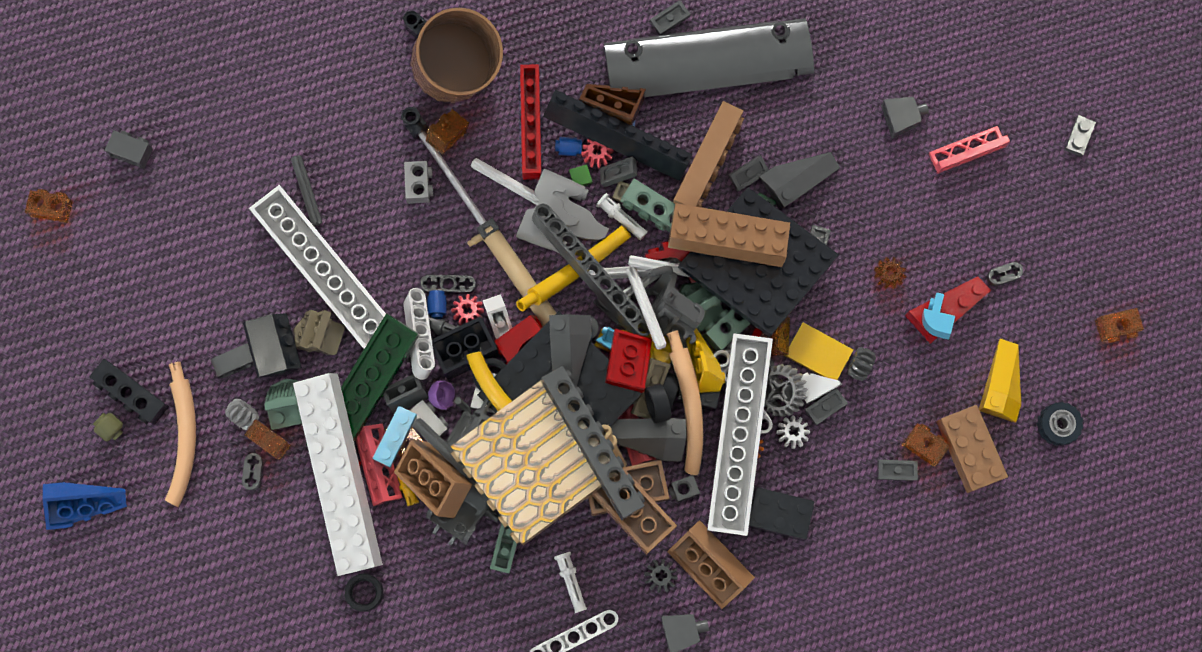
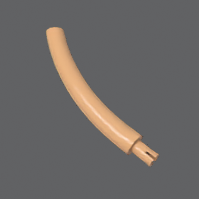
(691, 401)
(186, 434)

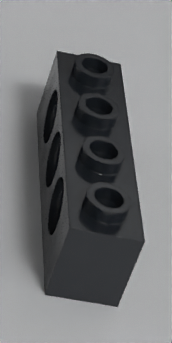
(106, 371)

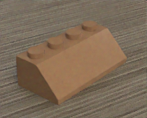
(711, 564)

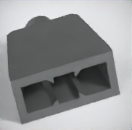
(903, 114)
(682, 631)

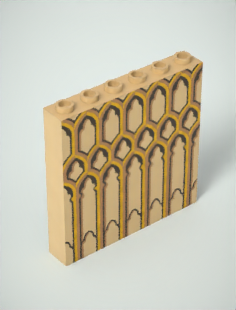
(528, 464)

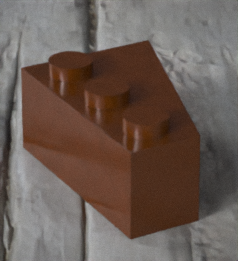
(616, 102)

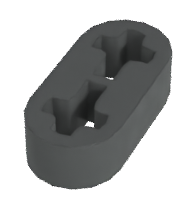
(1003, 270)
(247, 471)

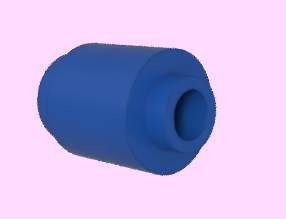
(568, 146)
(436, 304)

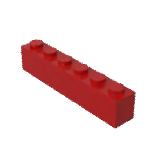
(530, 121)

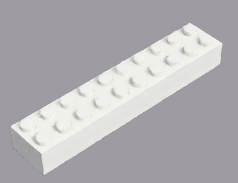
(319, 264)
(740, 434)
(337, 474)

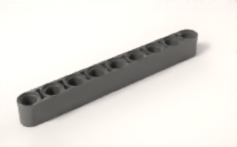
(589, 263)

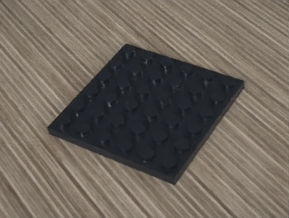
(762, 291)
(535, 362)

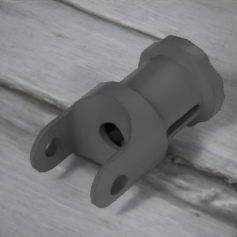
(440, 326)

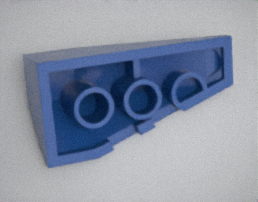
(73, 502)

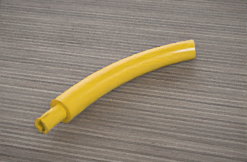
(567, 275)
(487, 381)

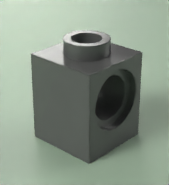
(690, 483)

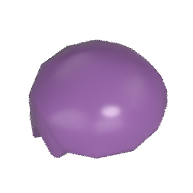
(441, 394)

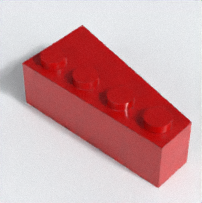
(955, 303)

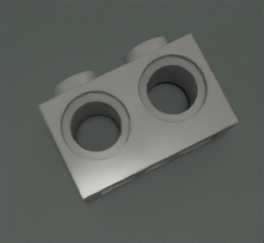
(414, 182)

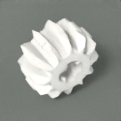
(792, 438)

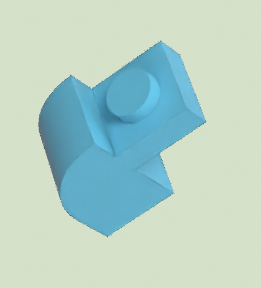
(934, 321)

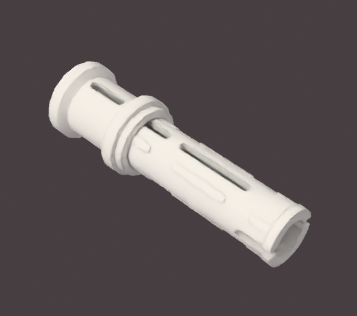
(614, 211)
(568, 572)

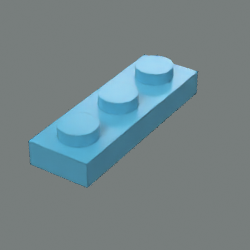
(394, 436)

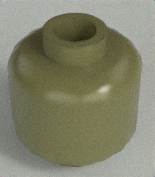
(108, 427)

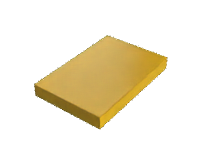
(818, 352)

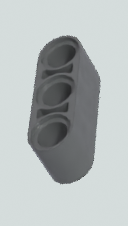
(232, 361)

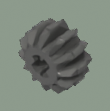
(861, 363)
(665, 581)

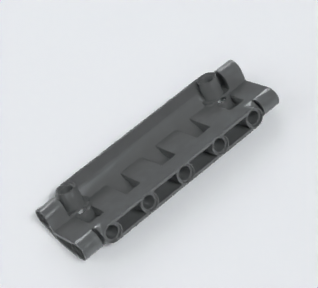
(711, 58)

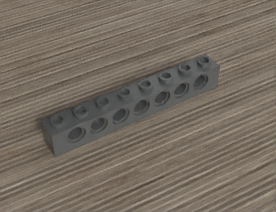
(623, 507)

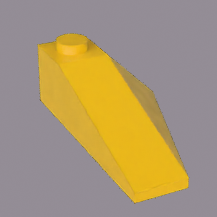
(706, 366)

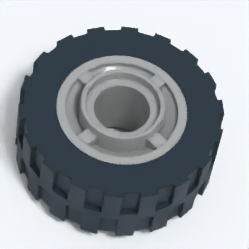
(1071, 422)

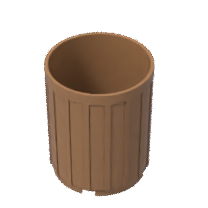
(456, 55)

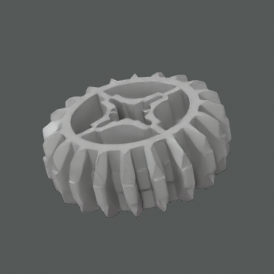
(773, 390)

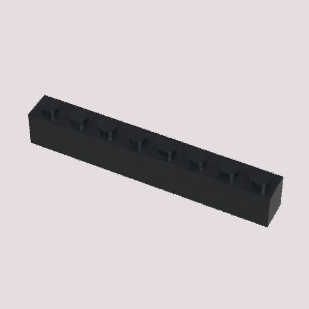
(617, 135)

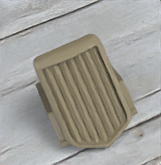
(318, 333)

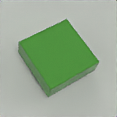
(581, 175)

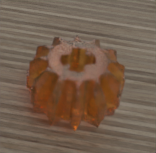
(886, 266)

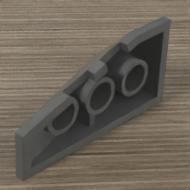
(795, 178)
(569, 343)
(660, 440)

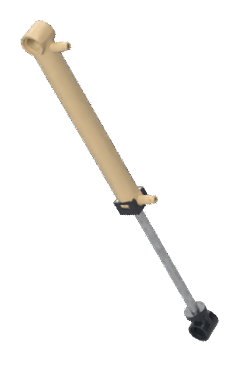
(488, 230)

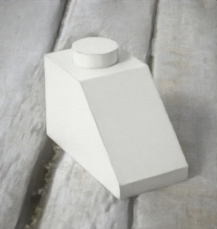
(497, 315)
(818, 386)

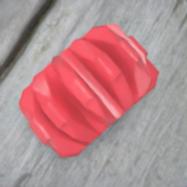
(596, 159)
(459, 311)

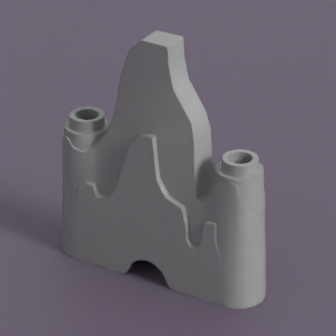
(556, 192)

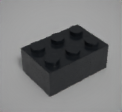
(780, 514)

